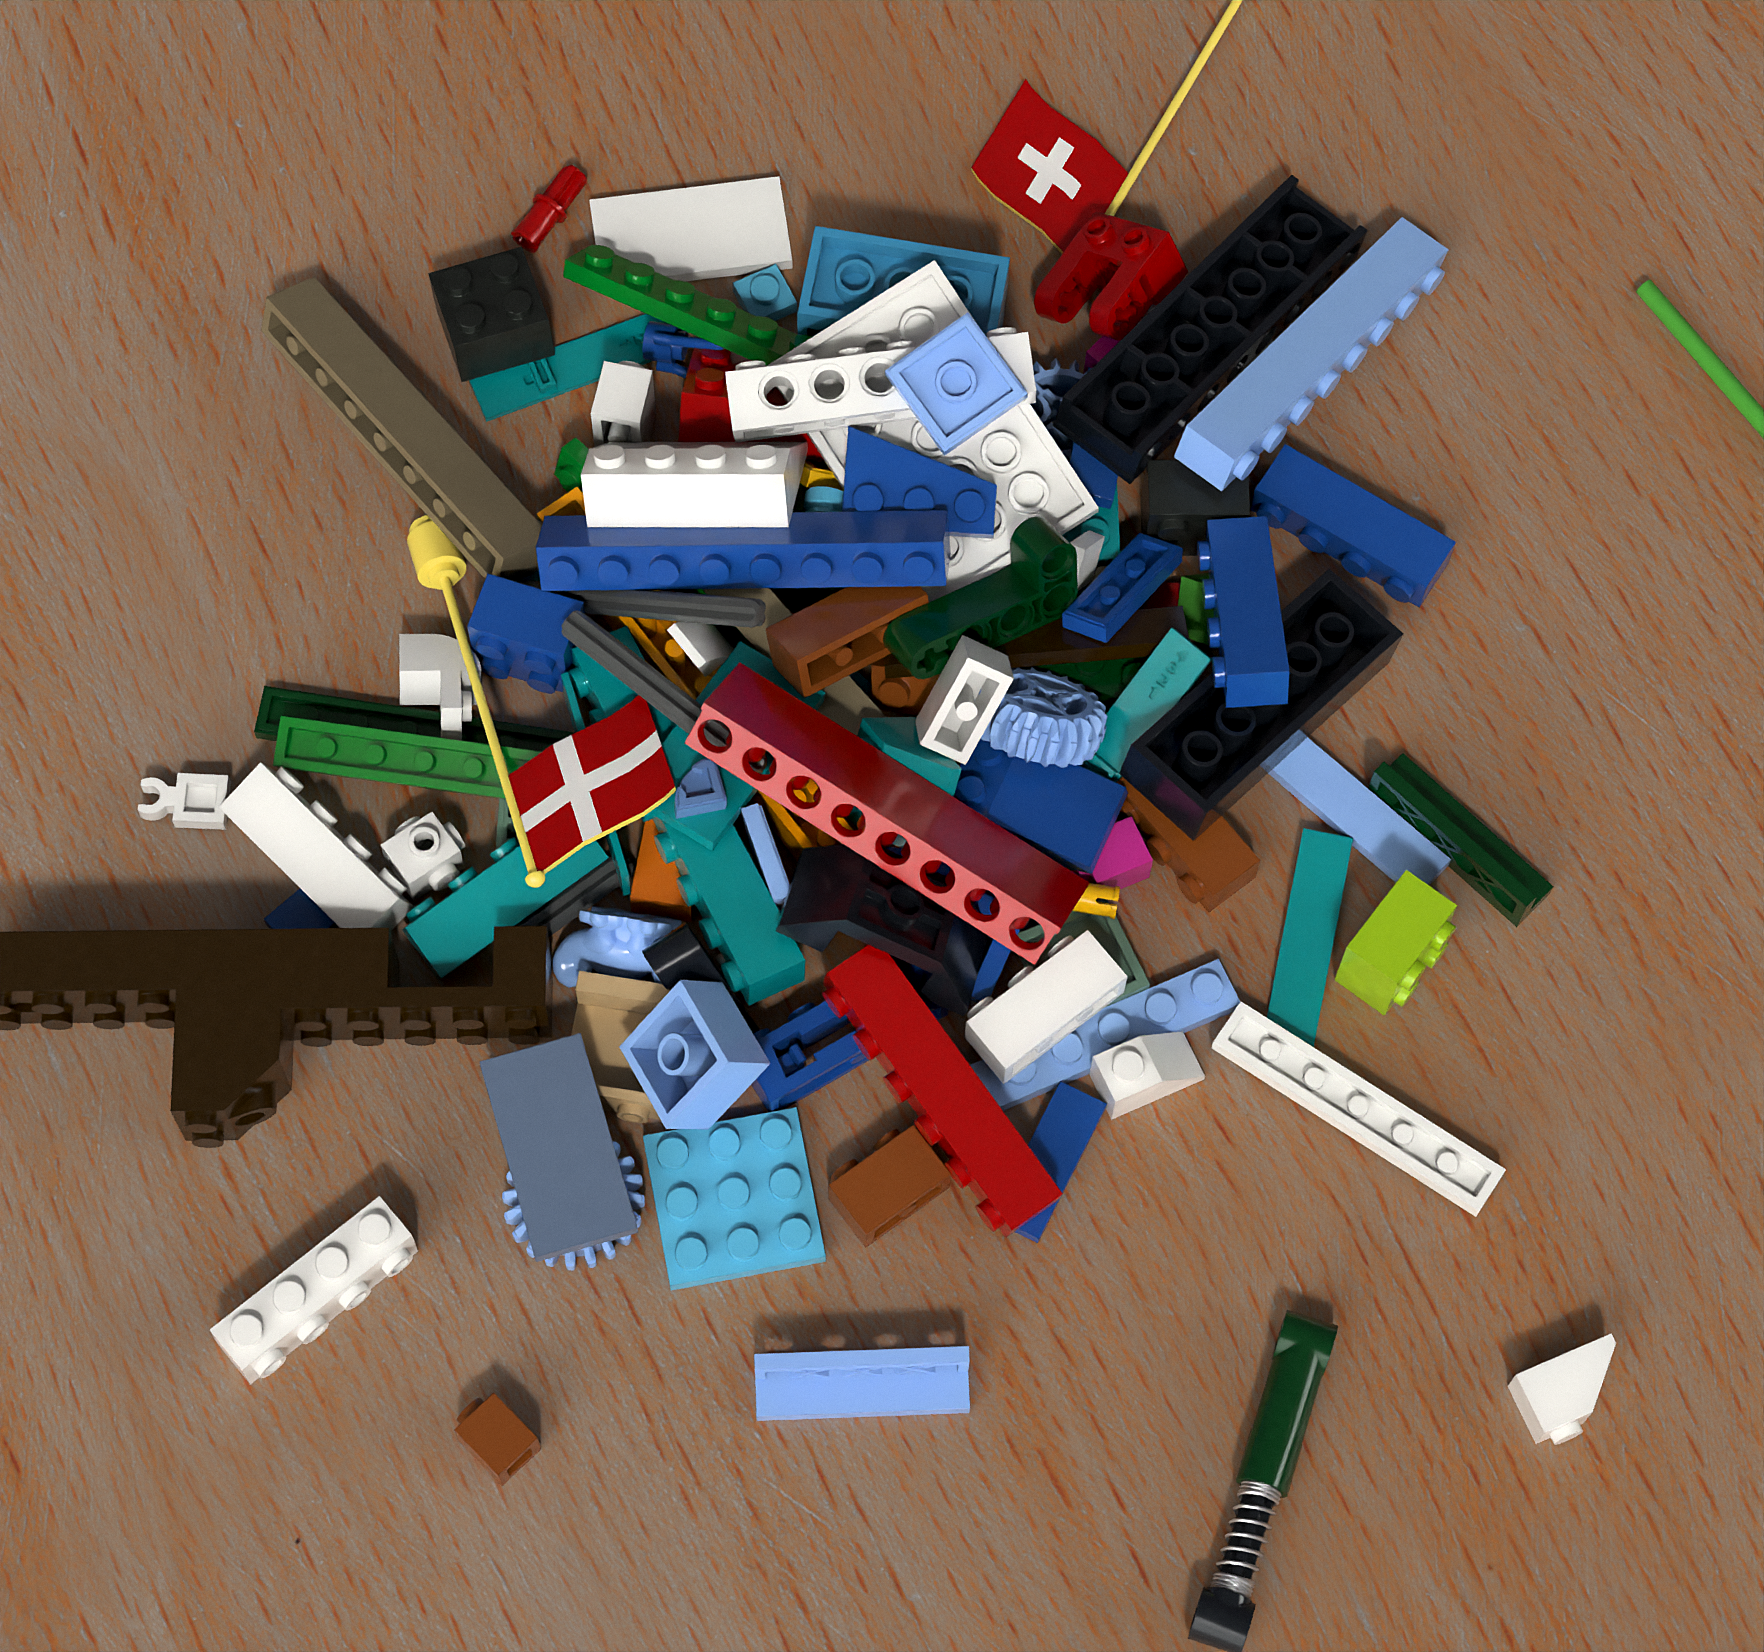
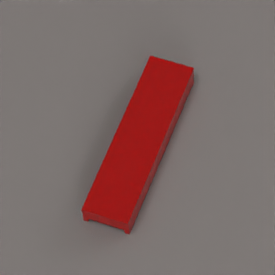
(891, 804)

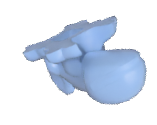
(611, 945)

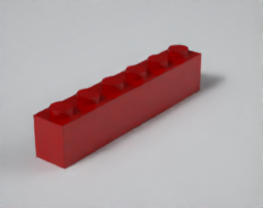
(941, 1089)

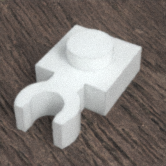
(192, 801)

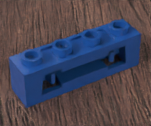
(787, 1077)

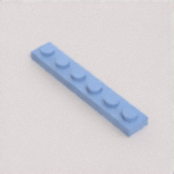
(1164, 1008)

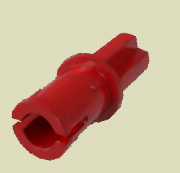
(549, 208)

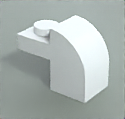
(436, 675)

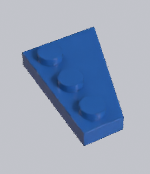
(897, 479)

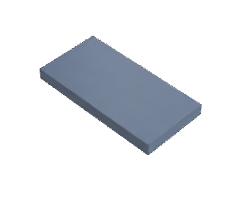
(558, 1147)

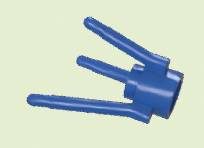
(667, 344)

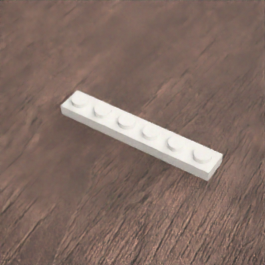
(1358, 1108)

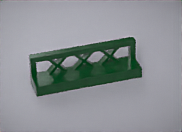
(1473, 849)

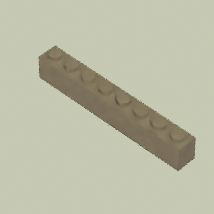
(403, 430)

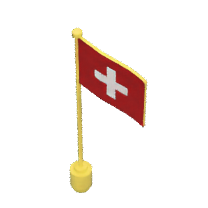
(1057, 171)

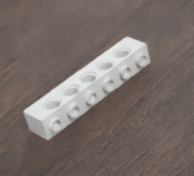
(857, 405)

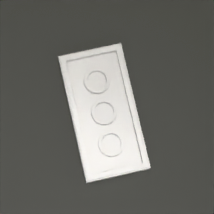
(698, 229)

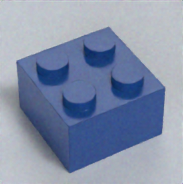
(520, 634)

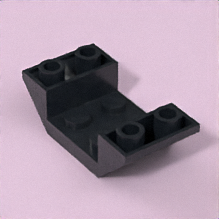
(850, 894)

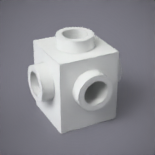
(424, 854)

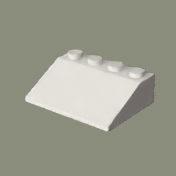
(692, 484)

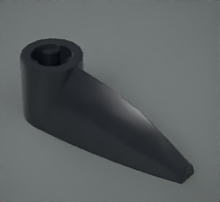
(683, 957)

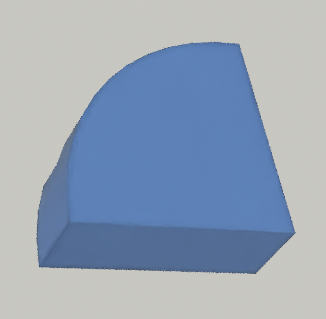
(700, 790)

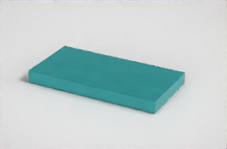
(712, 826)

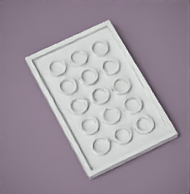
(1009, 452)

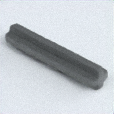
(577, 897)

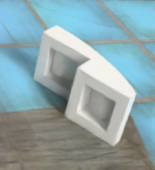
(702, 644)

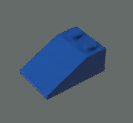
(1051, 807)

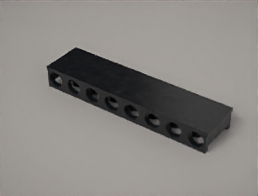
(1207, 330)

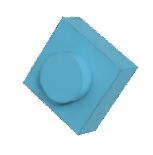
(765, 294)

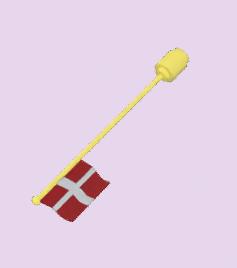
(575, 785)

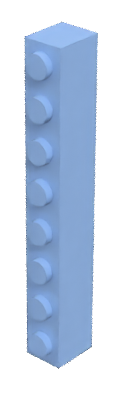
(1312, 355)

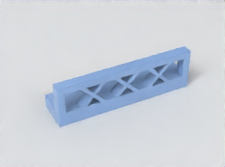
(862, 1383)

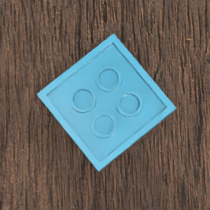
(734, 1199)

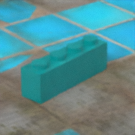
(498, 896)

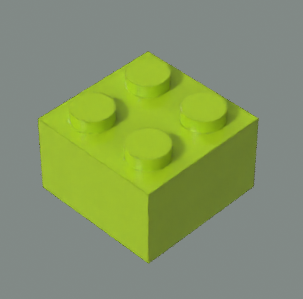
(1397, 944)

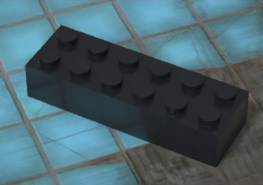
(1211, 755)

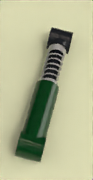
(1264, 1477)

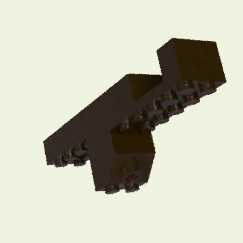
(253, 992)

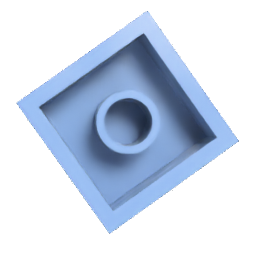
(694, 1055)

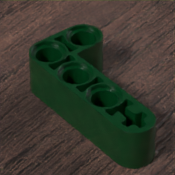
(994, 608)

